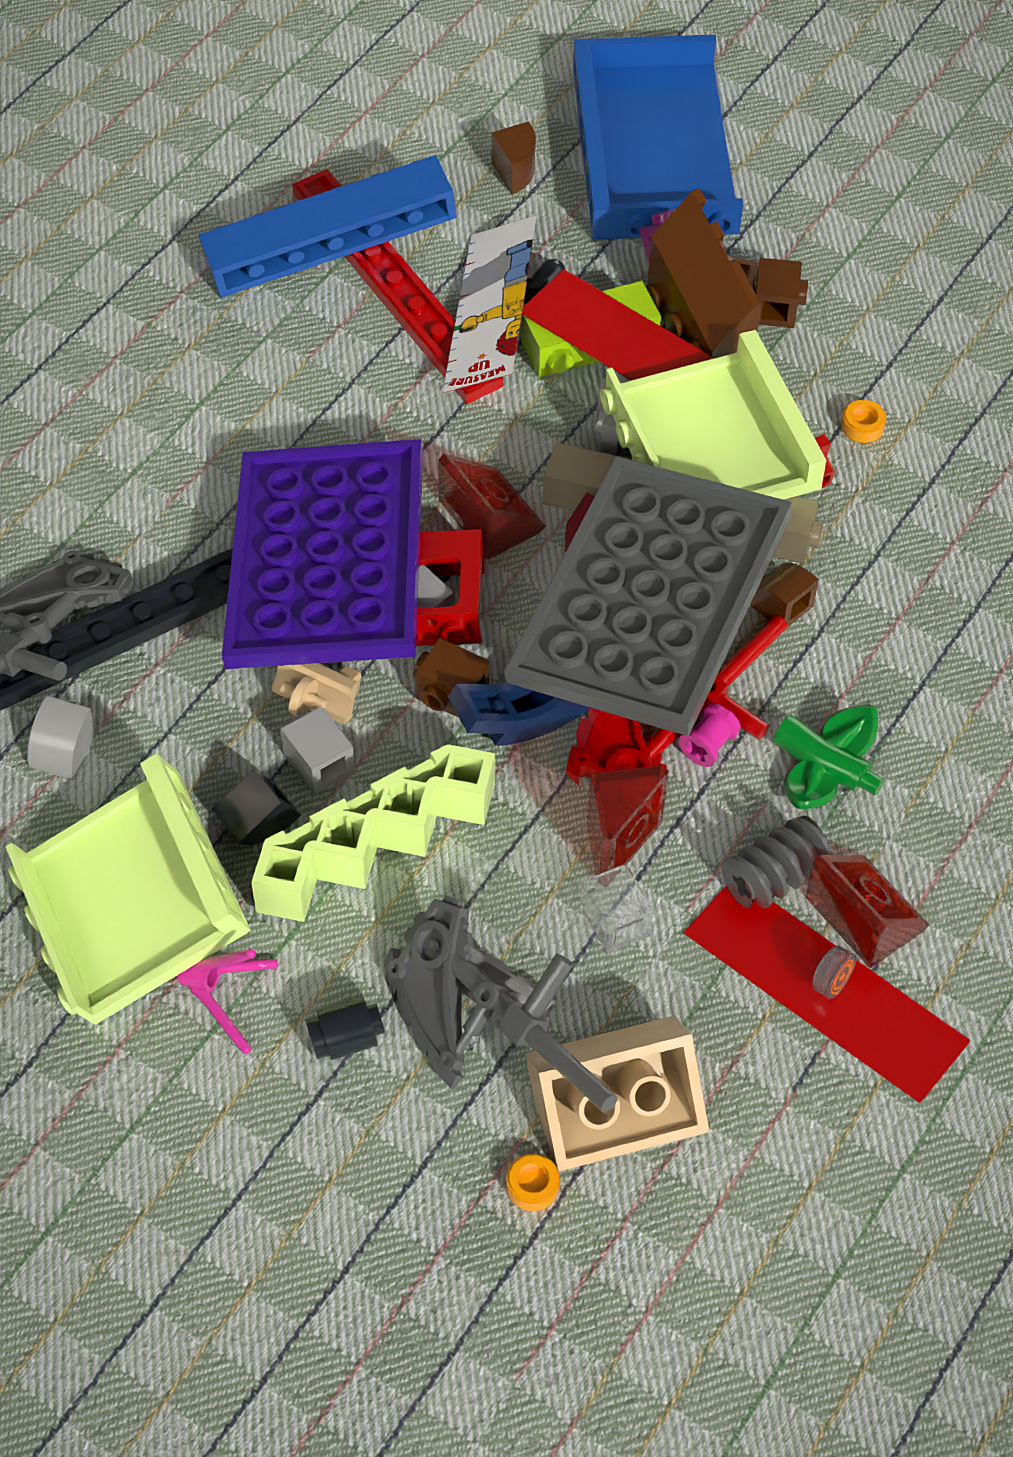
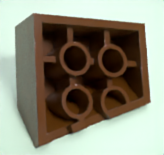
(696, 285)

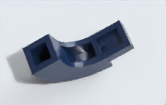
(511, 712)

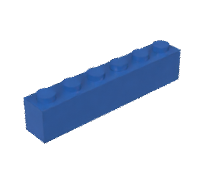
(328, 226)

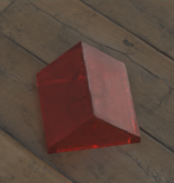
(485, 500)
(624, 813)
(862, 906)

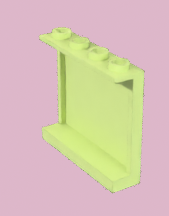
(719, 423)
(128, 896)

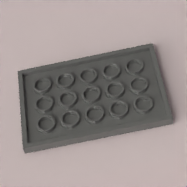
(650, 595)

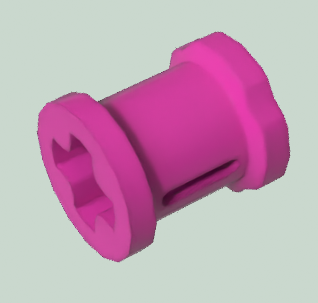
(710, 735)

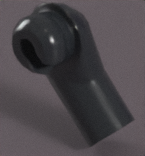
(542, 277)

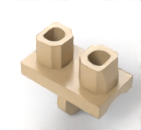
(316, 686)

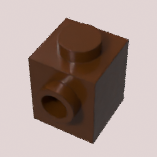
(780, 291)
(444, 669)

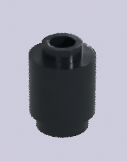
(345, 1029)

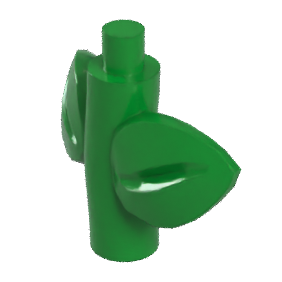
(830, 756)

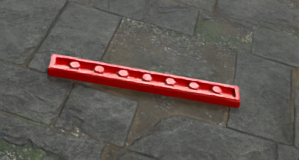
(402, 294)

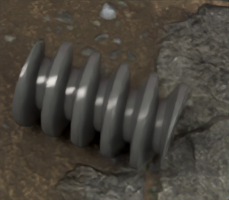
(775, 862)

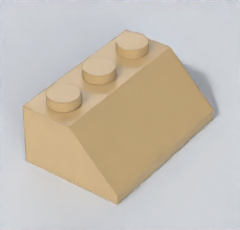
(656, 1087)

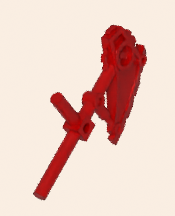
(617, 743)

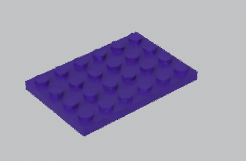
(325, 555)

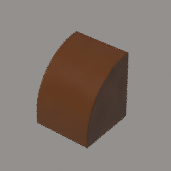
(514, 155)
(786, 592)

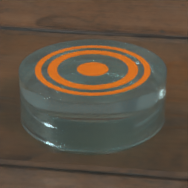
(833, 972)

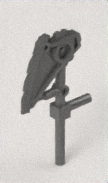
(47, 599)
(430, 999)

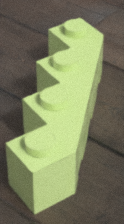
(392, 816)

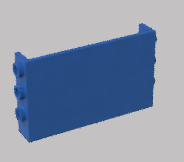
(651, 131)

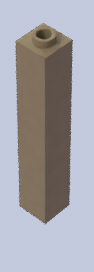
(580, 471)

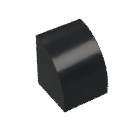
(255, 809)

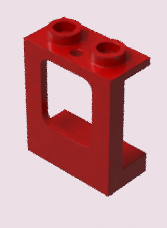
(449, 555)

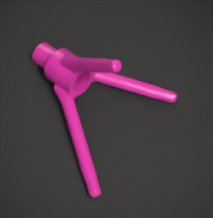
(204, 978)

